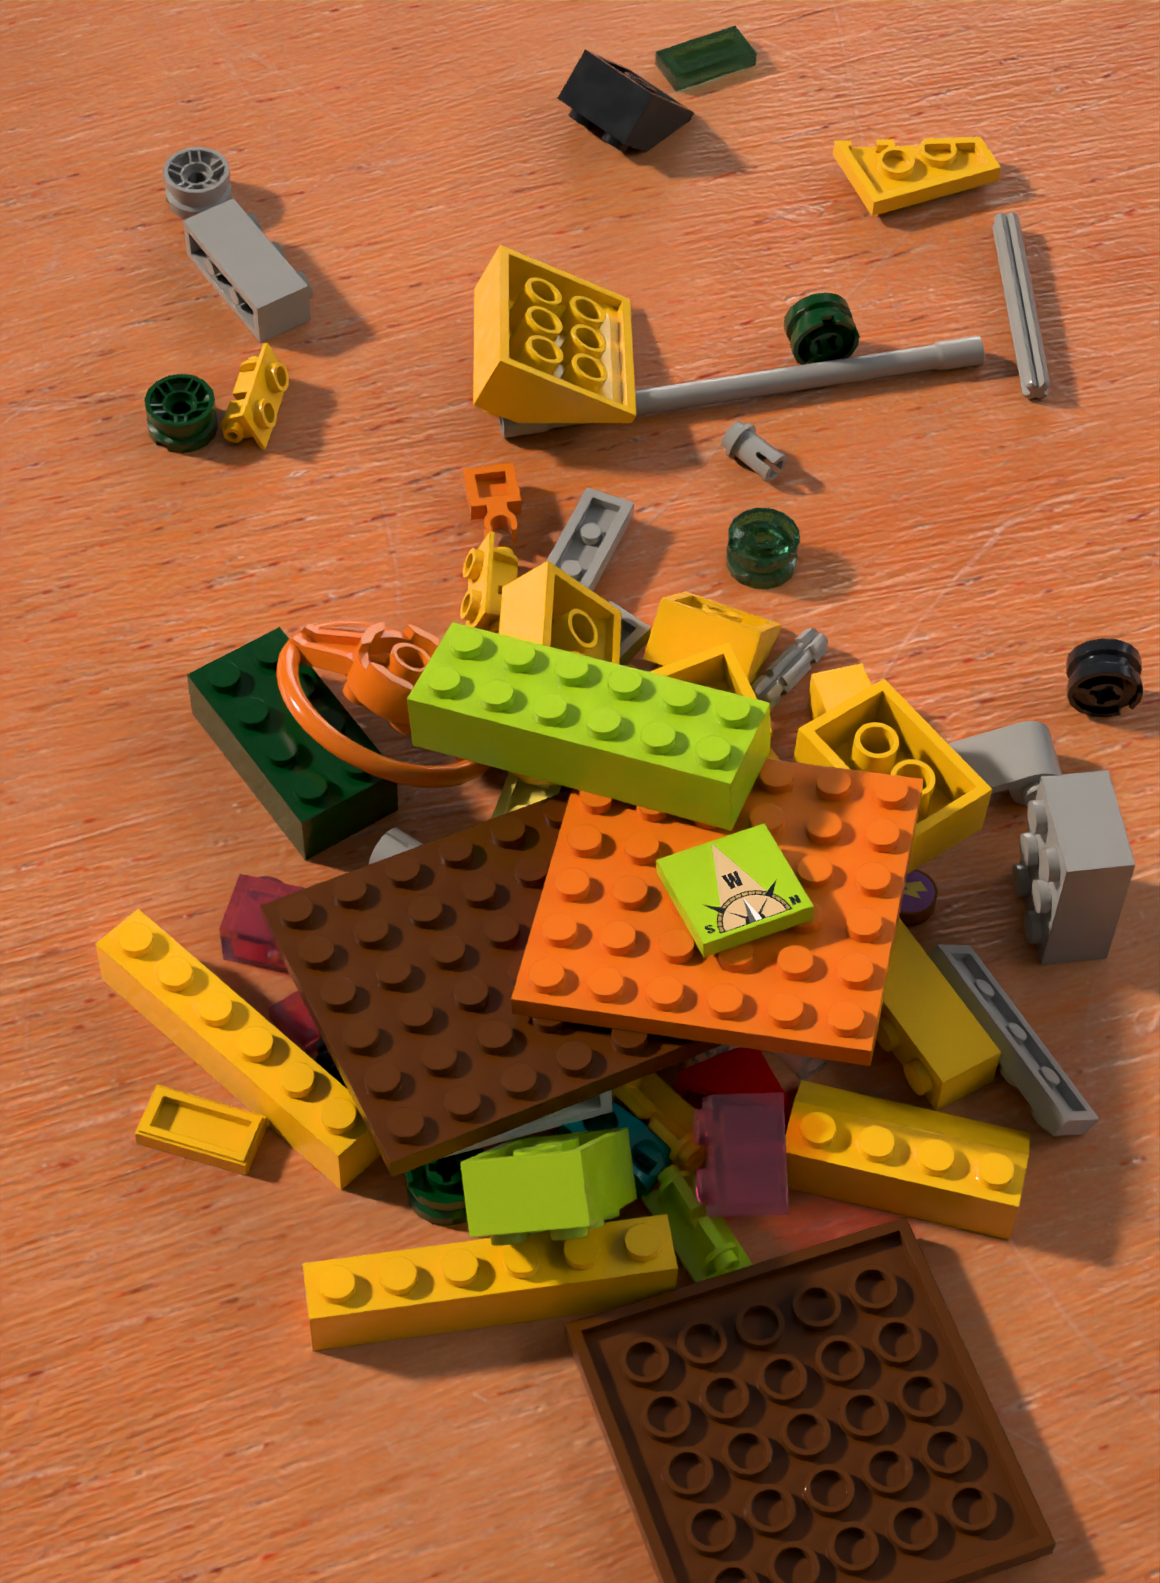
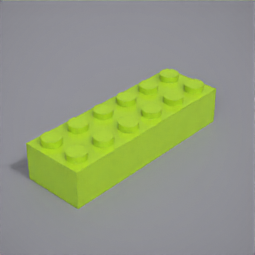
(591, 725)

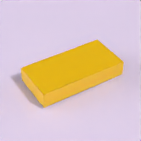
(201, 1130)

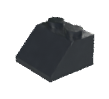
(621, 104)

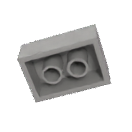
(1073, 867)

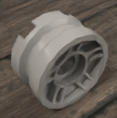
(196, 180)

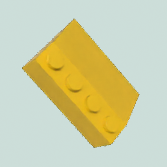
(550, 345)

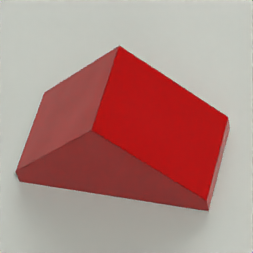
(730, 1073)

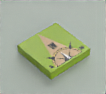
(734, 890)

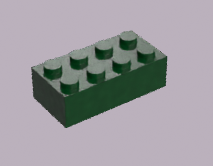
(295, 779)

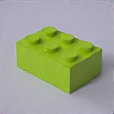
(548, 1184)

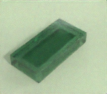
(705, 58)

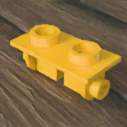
(257, 397)
(487, 573)
(665, 1115)

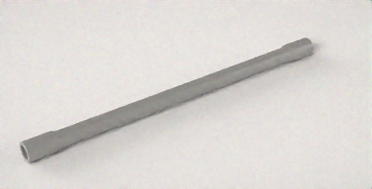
(938, 356)

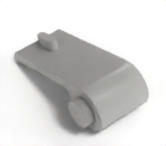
(1012, 758)

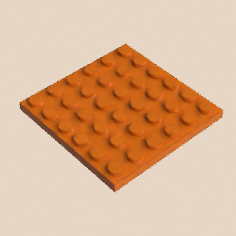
(621, 957)

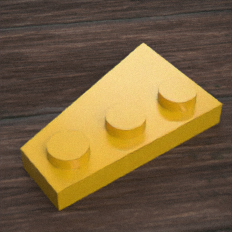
(902, 176)

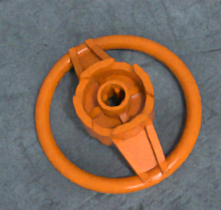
(379, 674)

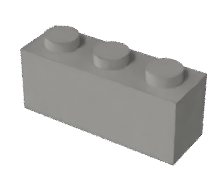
(248, 270)

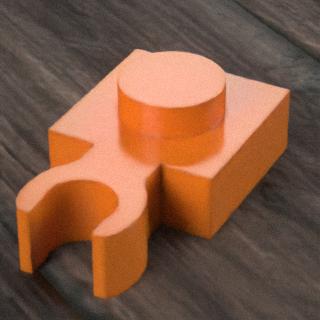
(494, 496)

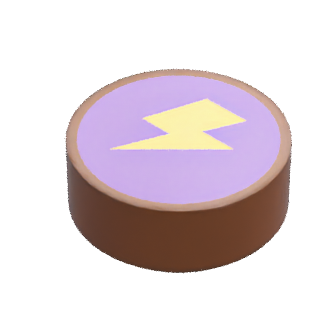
(918, 898)

